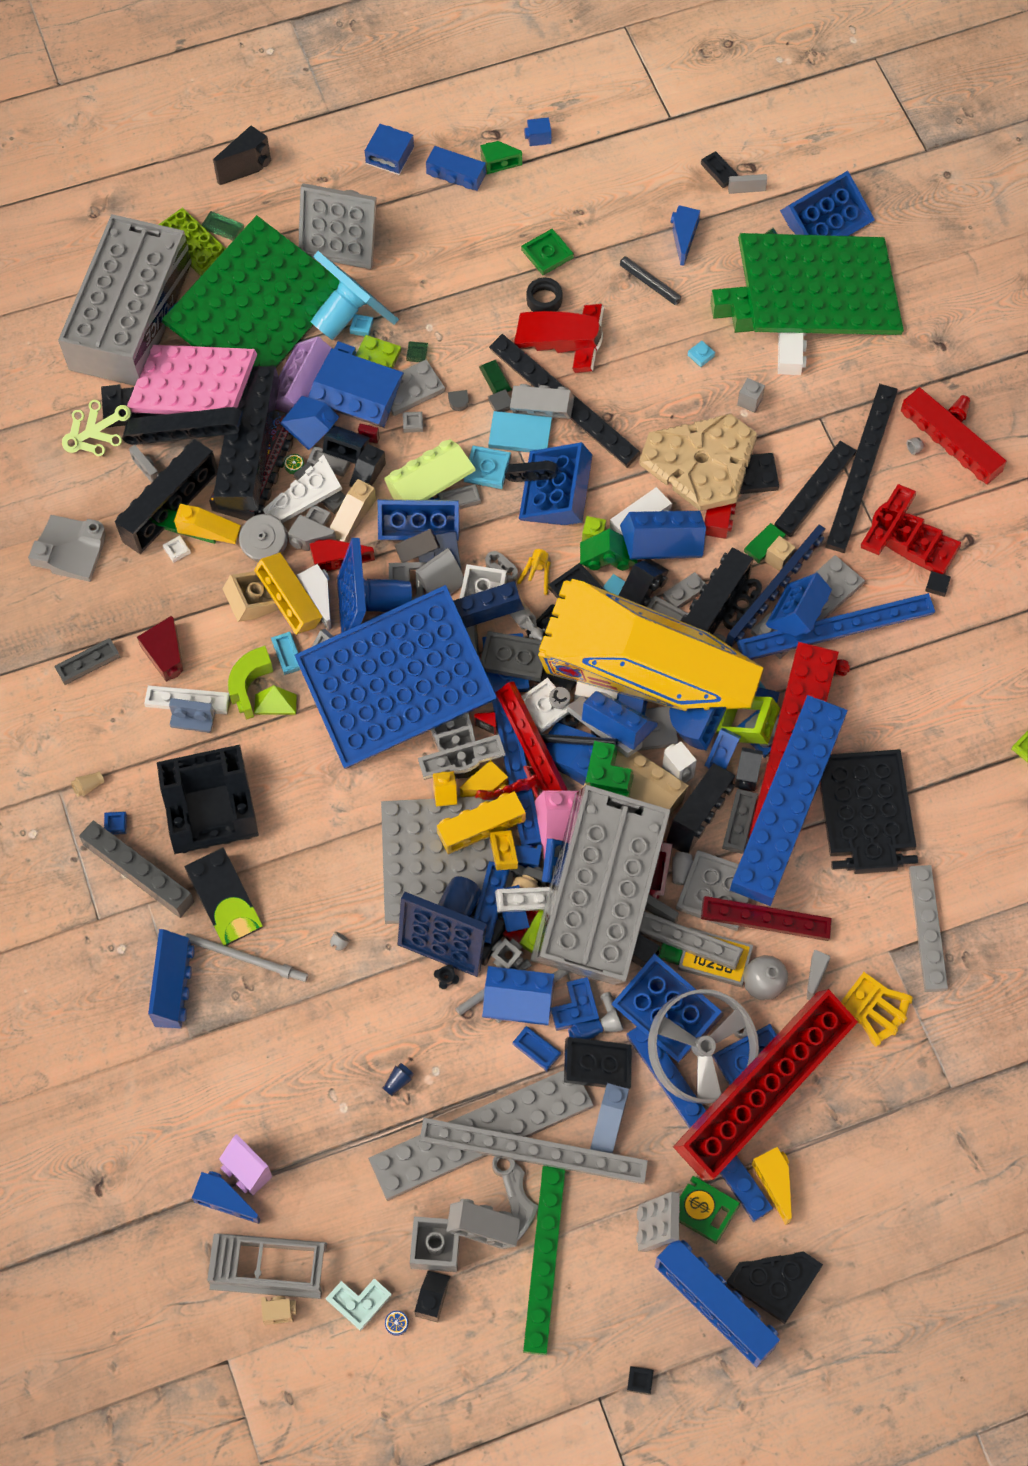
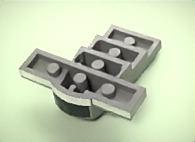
(459, 750)

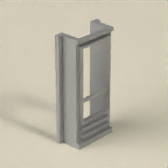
(225, 1260)

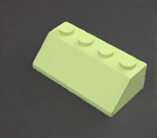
(430, 473)

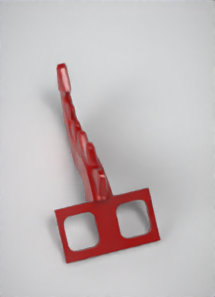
(521, 784)

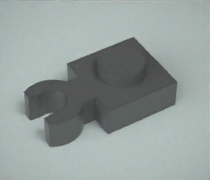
(535, 873)

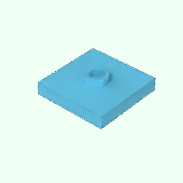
(489, 467)

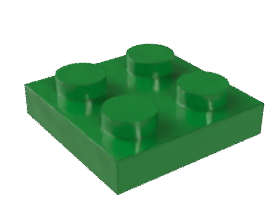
(547, 252)

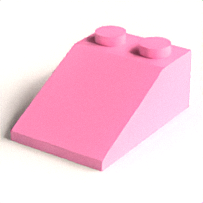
(553, 814)

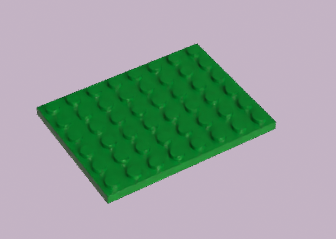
(820, 284)
(254, 296)

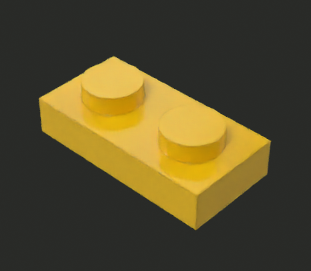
(503, 850)

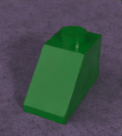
(500, 156)

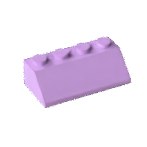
(300, 372)

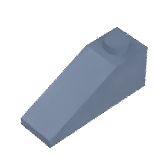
(609, 1118)

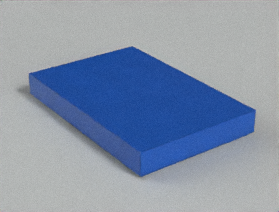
(735, 1057)

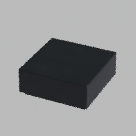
(937, 583)
(640, 1380)

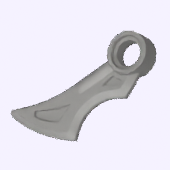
(520, 1204)

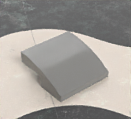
(441, 571)

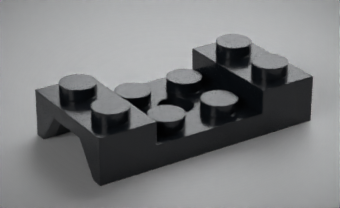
(115, 396)

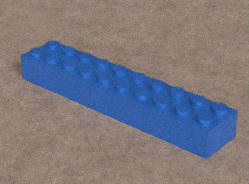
(788, 801)

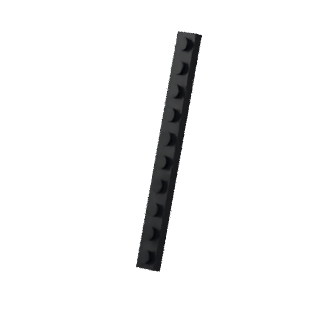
(581, 414)
(861, 468)

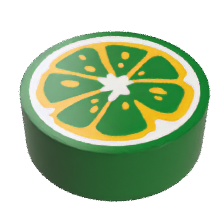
(293, 463)

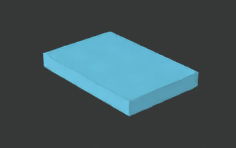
(519, 432)

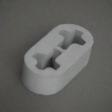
(503, 564)

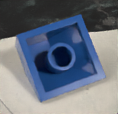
(309, 421)

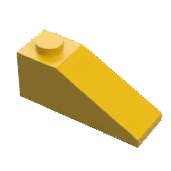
(204, 524)
(774, 1175)

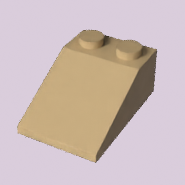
(248, 596)

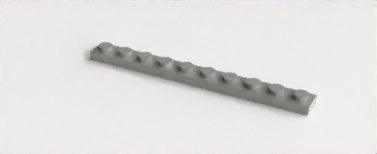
(533, 1151)

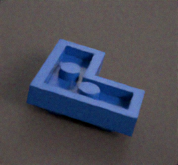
(580, 1009)

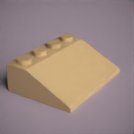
(652, 782)

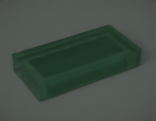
(222, 226)

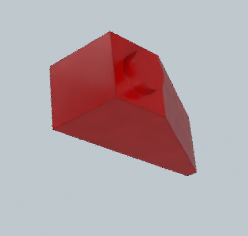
(331, 553)

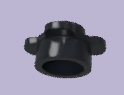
(446, 970)

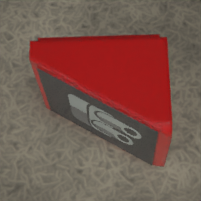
(486, 721)

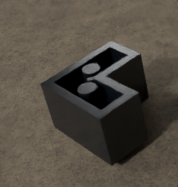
(643, 580)

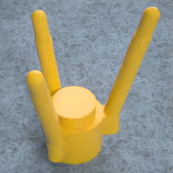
(537, 562)

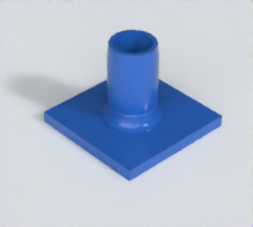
(363, 595)

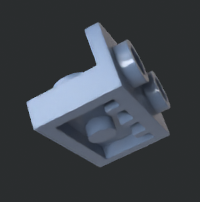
(191, 715)

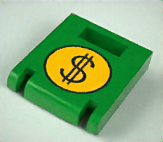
(701, 1205)

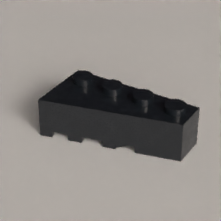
(700, 808)

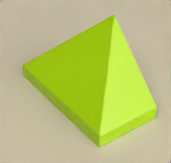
(275, 702)

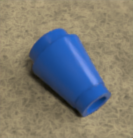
(586, 1030)

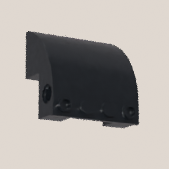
(207, 799)

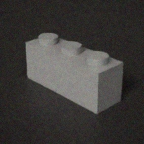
(542, 401)
(483, 1224)

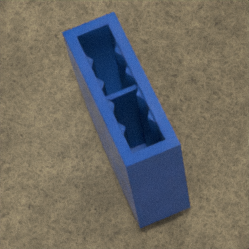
(697, 725)

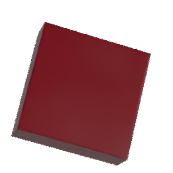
(370, 431)

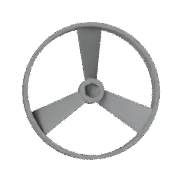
(703, 1047)

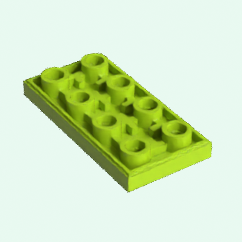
(201, 244)

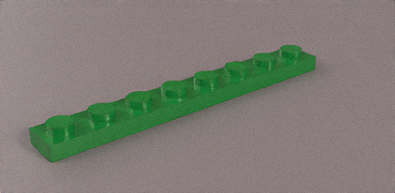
(544, 1261)

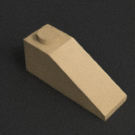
(353, 509)

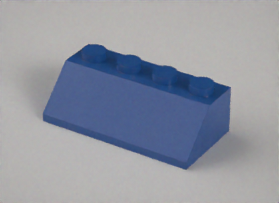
(411, 517)
(664, 534)
(170, 980)

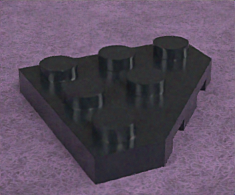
(775, 1282)

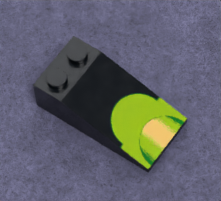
(223, 896)

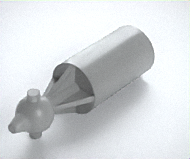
(527, 620)

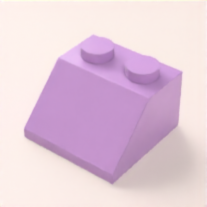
(244, 1166)

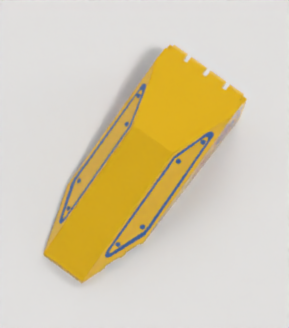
(643, 653)

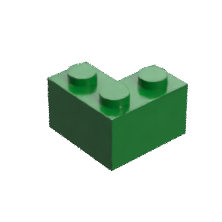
(734, 304)
(605, 549)
(602, 771)

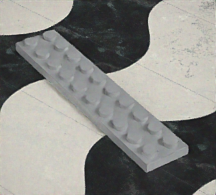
(517, 1114)

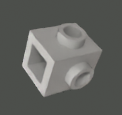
(499, 954)

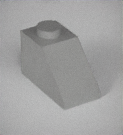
(308, 531)

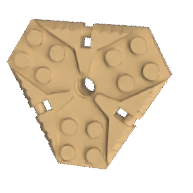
(707, 461)

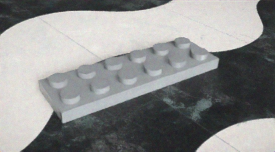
(840, 579)

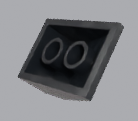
(243, 156)

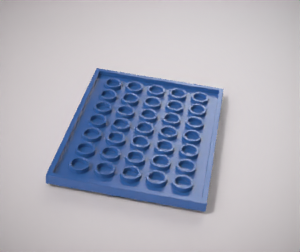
(395, 677)

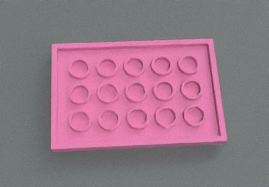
(191, 379)

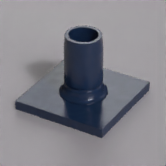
(445, 929)

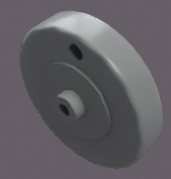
(263, 537)

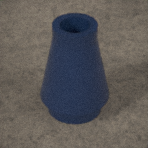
(398, 1078)

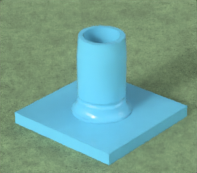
(344, 302)

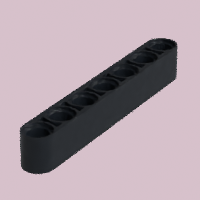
(183, 426)

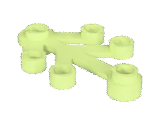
(92, 429)

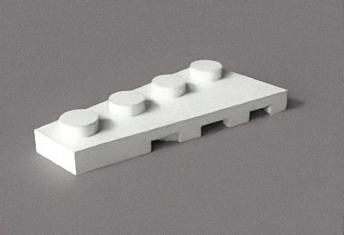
(313, 487)

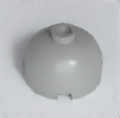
(765, 977)

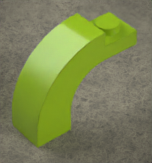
(244, 672)

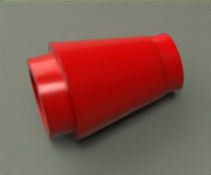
(960, 408)

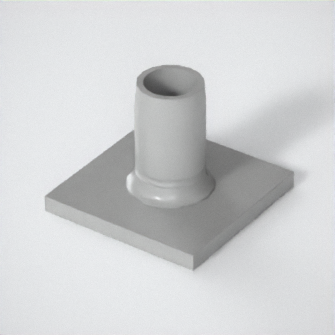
(337, 225)

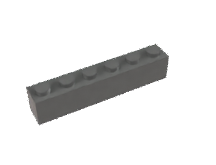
(136, 869)

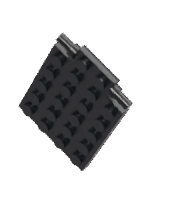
(867, 811)

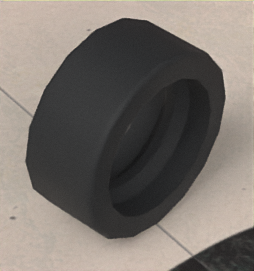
(544, 284)

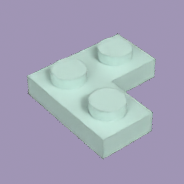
(360, 1308)

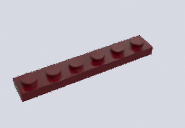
(766, 918)

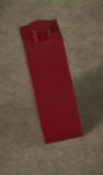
(163, 648)

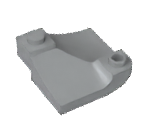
(69, 547)

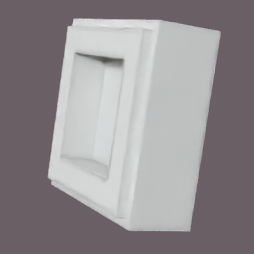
(176, 549)

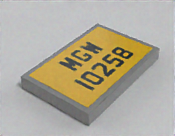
(705, 968)

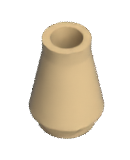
(85, 784)

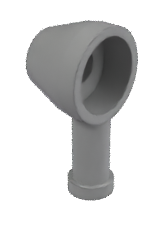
(611, 1021)

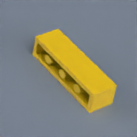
(288, 593)
(477, 823)

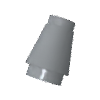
(680, 867)

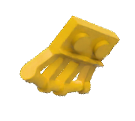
(863, 998)

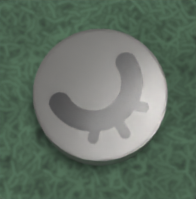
(559, 697)

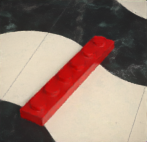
(530, 738)

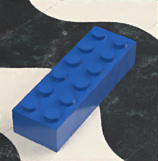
(716, 1302)

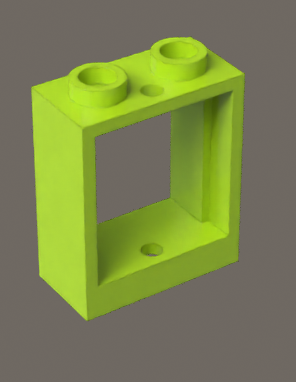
(764, 725)

